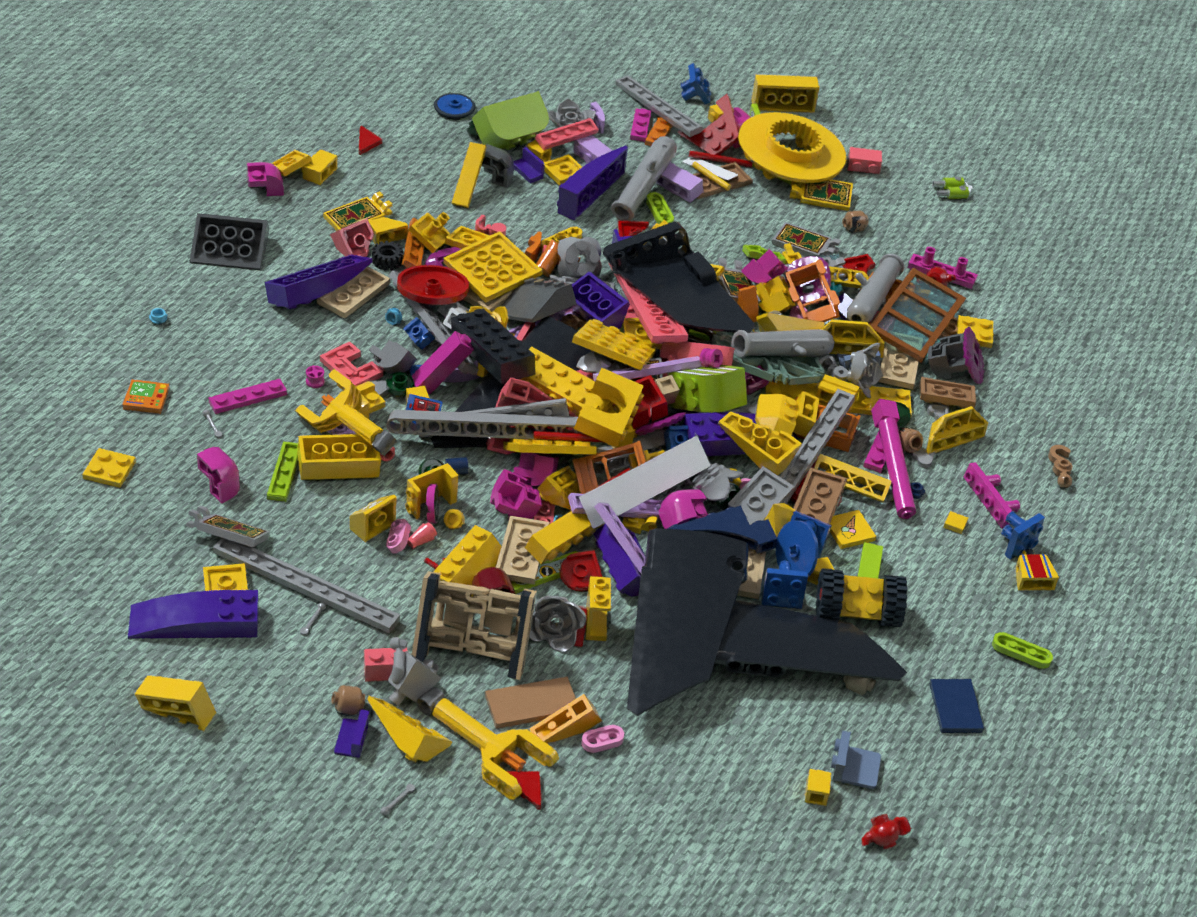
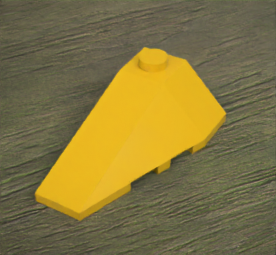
(761, 443)
(408, 734)

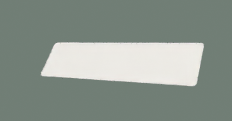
(723, 173)

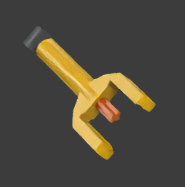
(343, 411)
(493, 747)

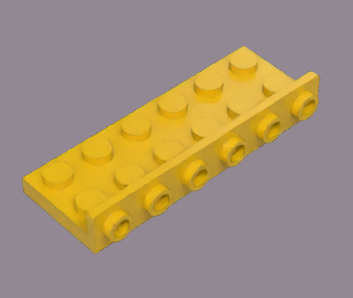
(563, 382)

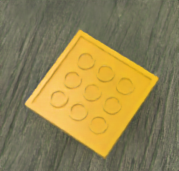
(493, 266)
(615, 344)
(549, 446)

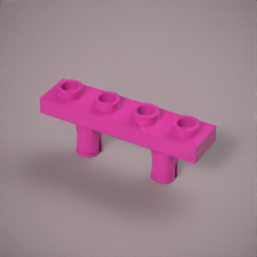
(925, 263)
(984, 488)

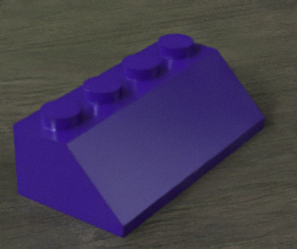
(599, 301)
(620, 564)

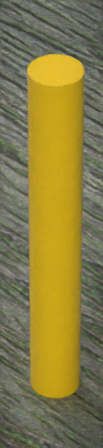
(710, 175)

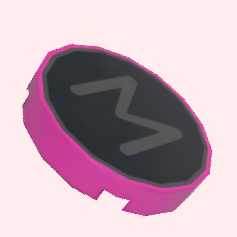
(432, 503)

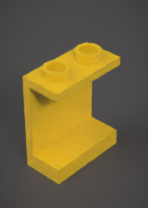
(417, 487)
(598, 604)

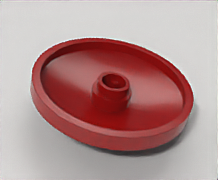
(432, 284)

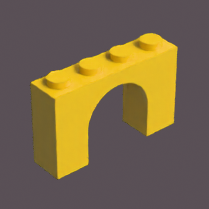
(611, 426)

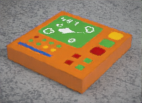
(146, 396)

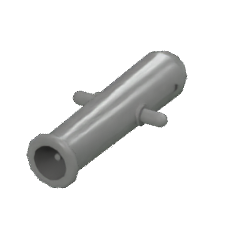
(644, 178)
(875, 289)
(783, 343)

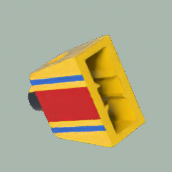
(1035, 572)

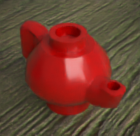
(940, 275)
(886, 831)

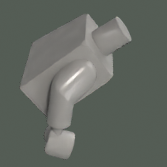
(409, 674)

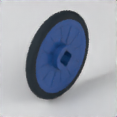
(454, 105)

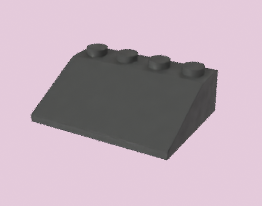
(229, 241)
(539, 299)

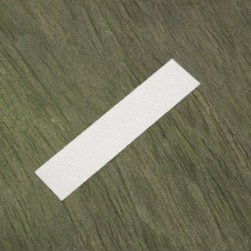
(647, 480)

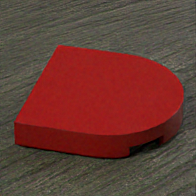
(578, 568)

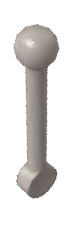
(218, 434)
(305, 630)
(410, 788)

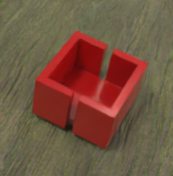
(652, 405)

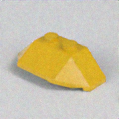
(777, 322)
(852, 336)
(777, 412)
(956, 429)
(559, 486)

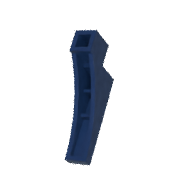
(734, 524)

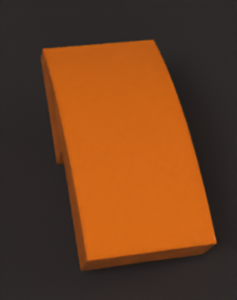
(534, 246)
(749, 302)

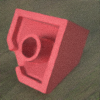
(354, 238)

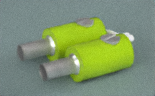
(953, 188)

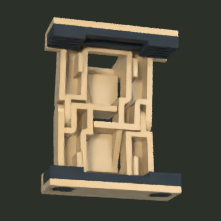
(461, 606)

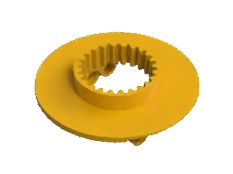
(823, 152)

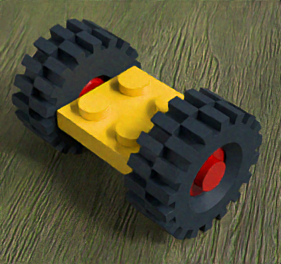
(861, 597)

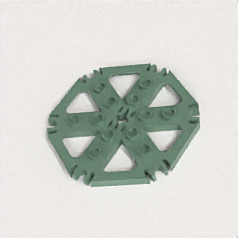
(775, 366)

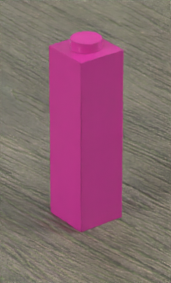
(443, 362)

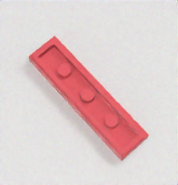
(566, 134)

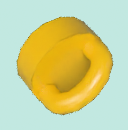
(454, 519)

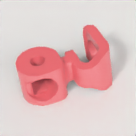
(490, 230)

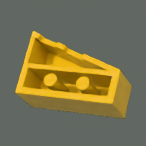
(177, 698)

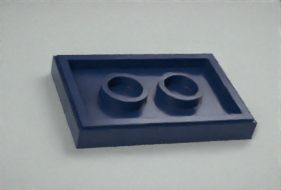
(956, 706)

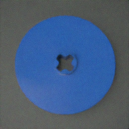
(798, 546)

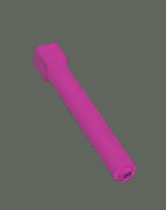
(885, 418)

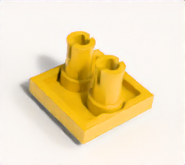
(431, 230)

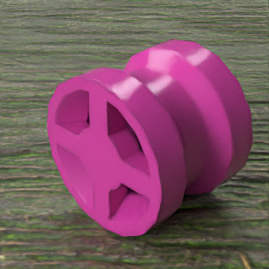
(711, 357)
(315, 376)

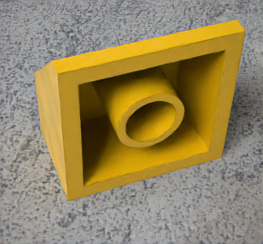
(374, 517)

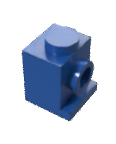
(419, 333)
(673, 433)

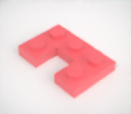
(340, 360)

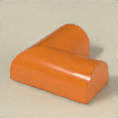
(550, 258)

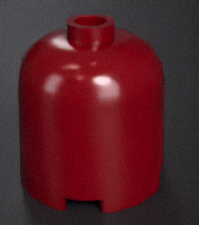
(494, 579)

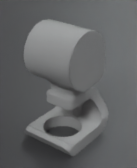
(829, 363)

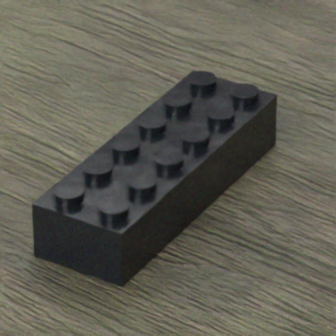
(495, 346)

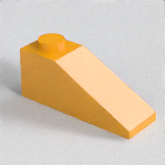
(568, 721)

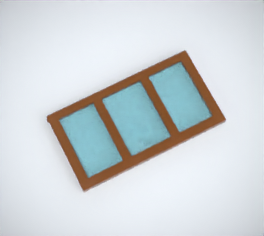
(917, 314)

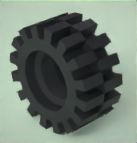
(393, 261)

